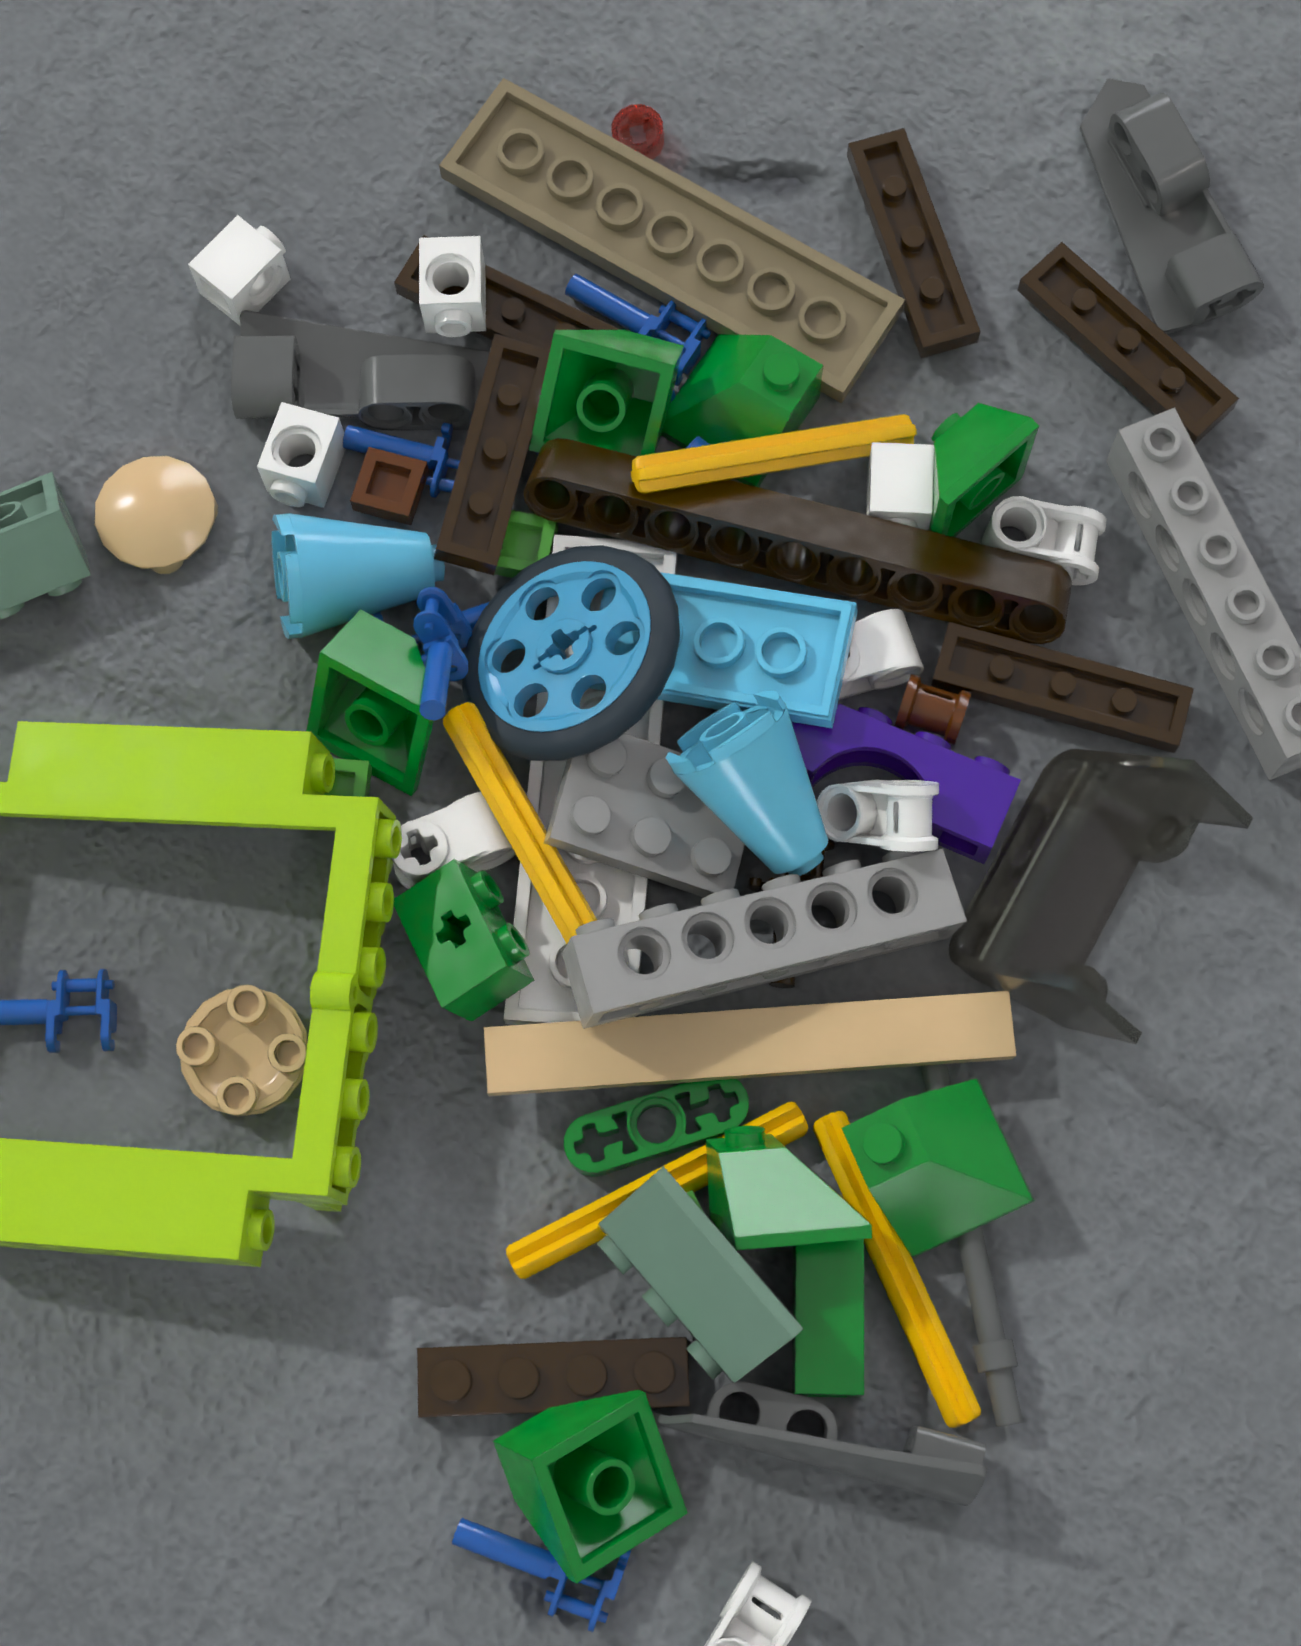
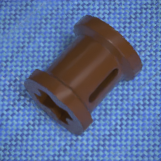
(932, 709)

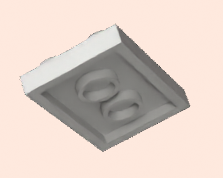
(641, 818)

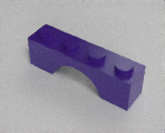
(971, 792)

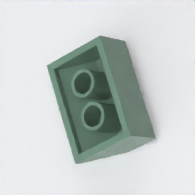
(37, 544)
(696, 1278)

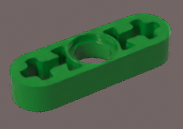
(646, 1151)

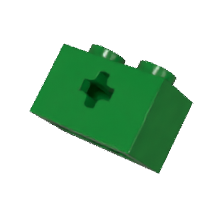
(464, 939)

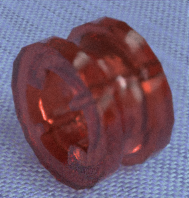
(639, 116)

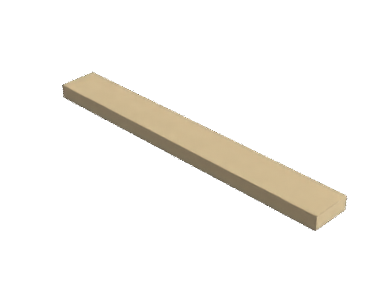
(749, 1043)

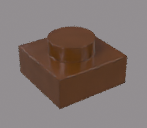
(389, 486)

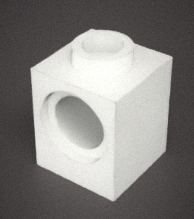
(446, 264)
(240, 268)
(298, 433)
(901, 483)

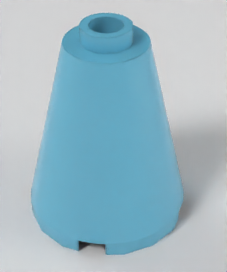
(342, 566)
(755, 782)

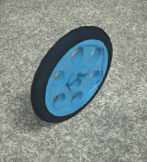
(631, 680)

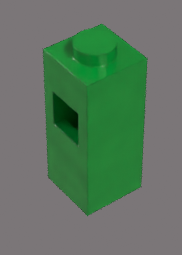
(831, 1312)

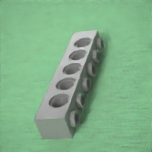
(1214, 583)
(610, 991)

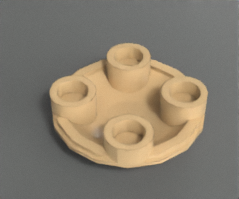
(155, 513)
(243, 1051)

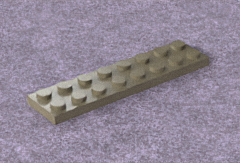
(668, 234)

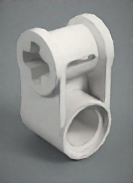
(1050, 534)
(880, 654)
(881, 813)
(458, 832)
(749, 1625)

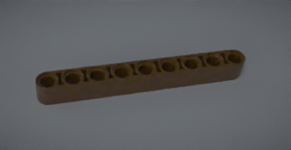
(805, 543)

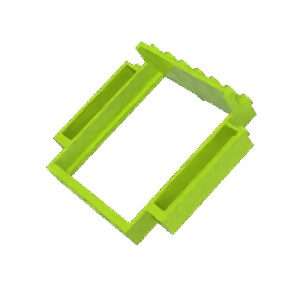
(191, 1201)

